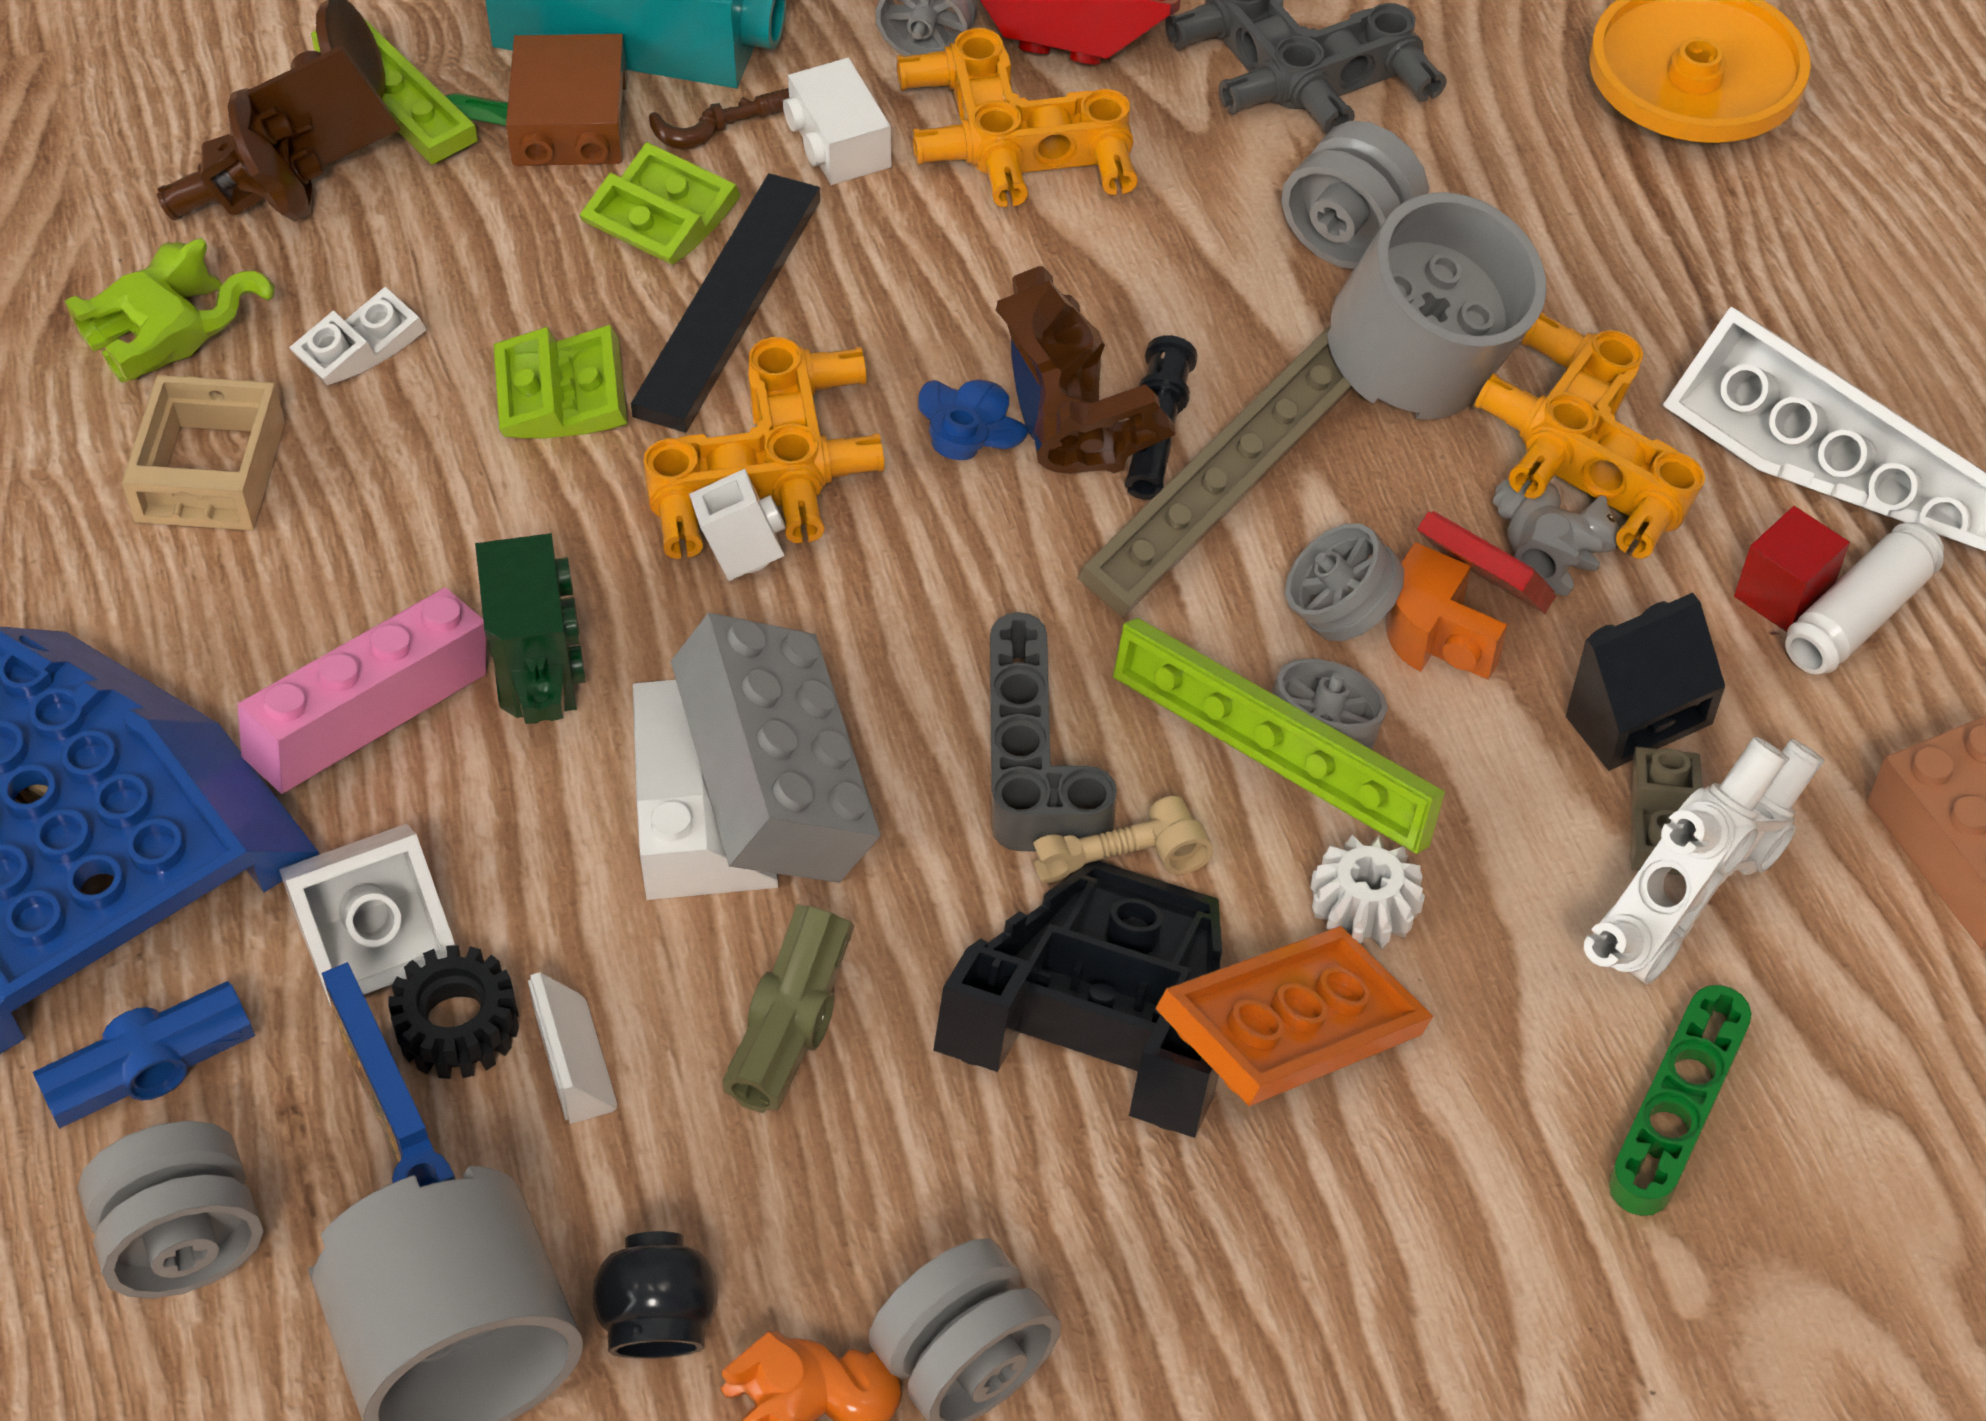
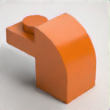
(1435, 622)

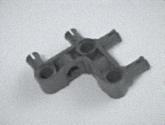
(1309, 65)

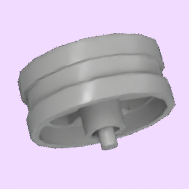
(925, 26)
(1340, 588)
(1334, 696)

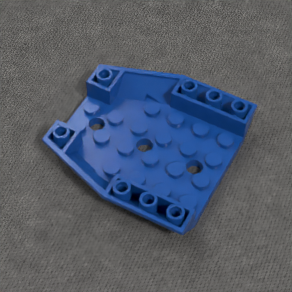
(130, 794)

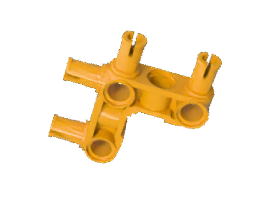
(1016, 135)
(1582, 443)
(780, 455)

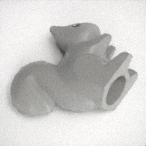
(1553, 537)

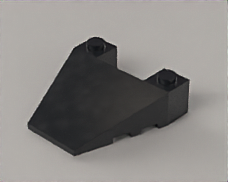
(1090, 980)

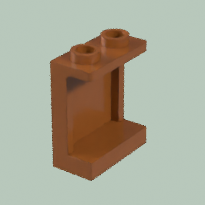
(566, 99)

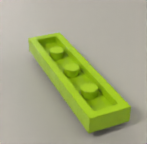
(425, 114)

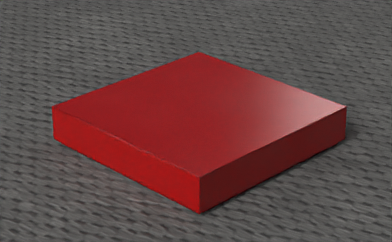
(1487, 561)

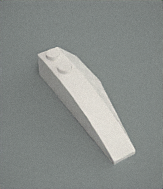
(1824, 432)

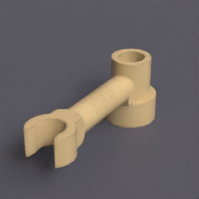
(1170, 832)

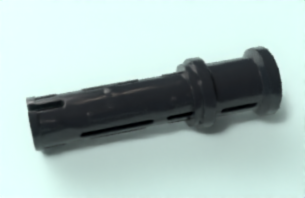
(1168, 381)

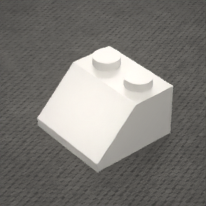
(369, 907)

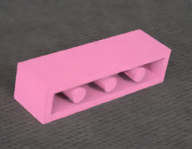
(362, 690)

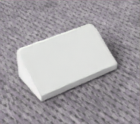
(572, 1050)

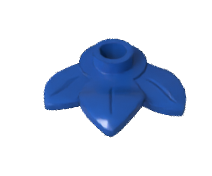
(969, 418)

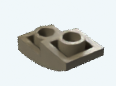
(1659, 788)

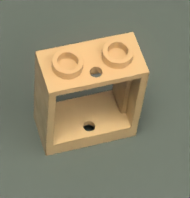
(197, 495)

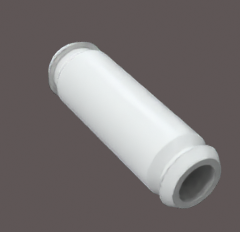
(1864, 598)

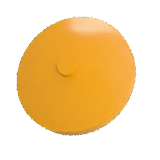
(1700, 66)

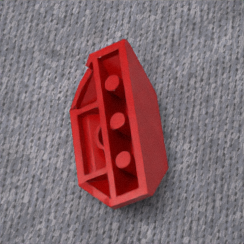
(1083, 27)

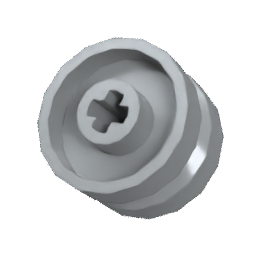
(1350, 189)
(169, 1209)
(964, 1332)

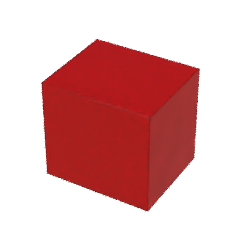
(1790, 567)

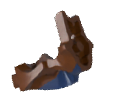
(1058, 384)

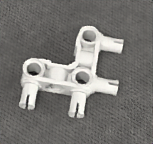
(1712, 834)

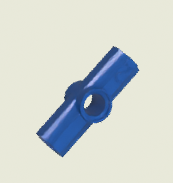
(143, 1054)

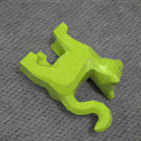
(156, 311)

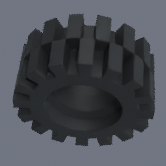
(444, 980)

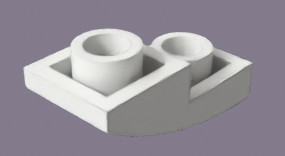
(373, 333)

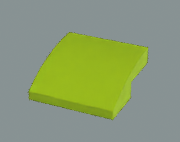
(661, 204)
(559, 385)

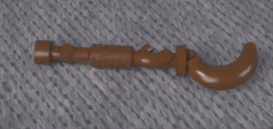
(715, 119)

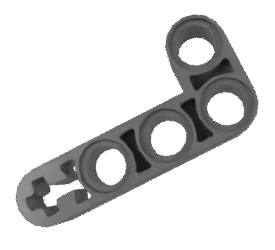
(1022, 728)

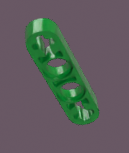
(1681, 1098)

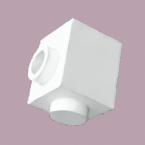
(738, 524)

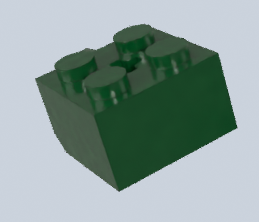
(530, 626)

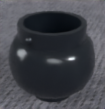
(655, 1297)

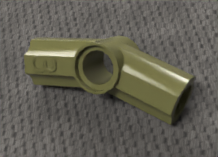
(789, 1009)

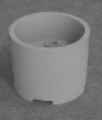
(1436, 304)
(445, 1302)

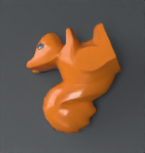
(806, 1380)

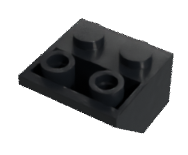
(1646, 681)

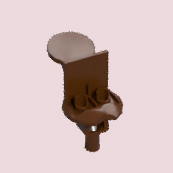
(293, 125)

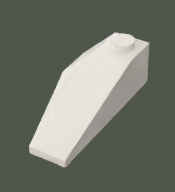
(675, 816)

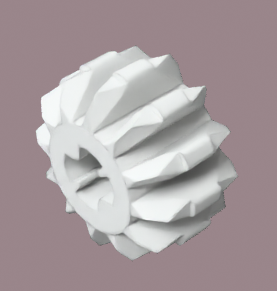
(1367, 891)

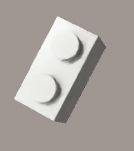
(838, 121)

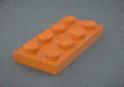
(1293, 1014)

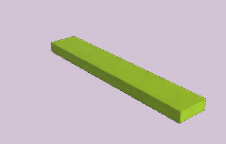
(1279, 735)

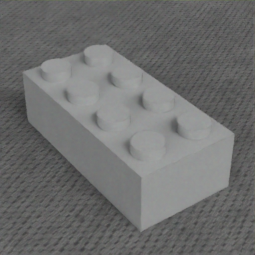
(773, 749)

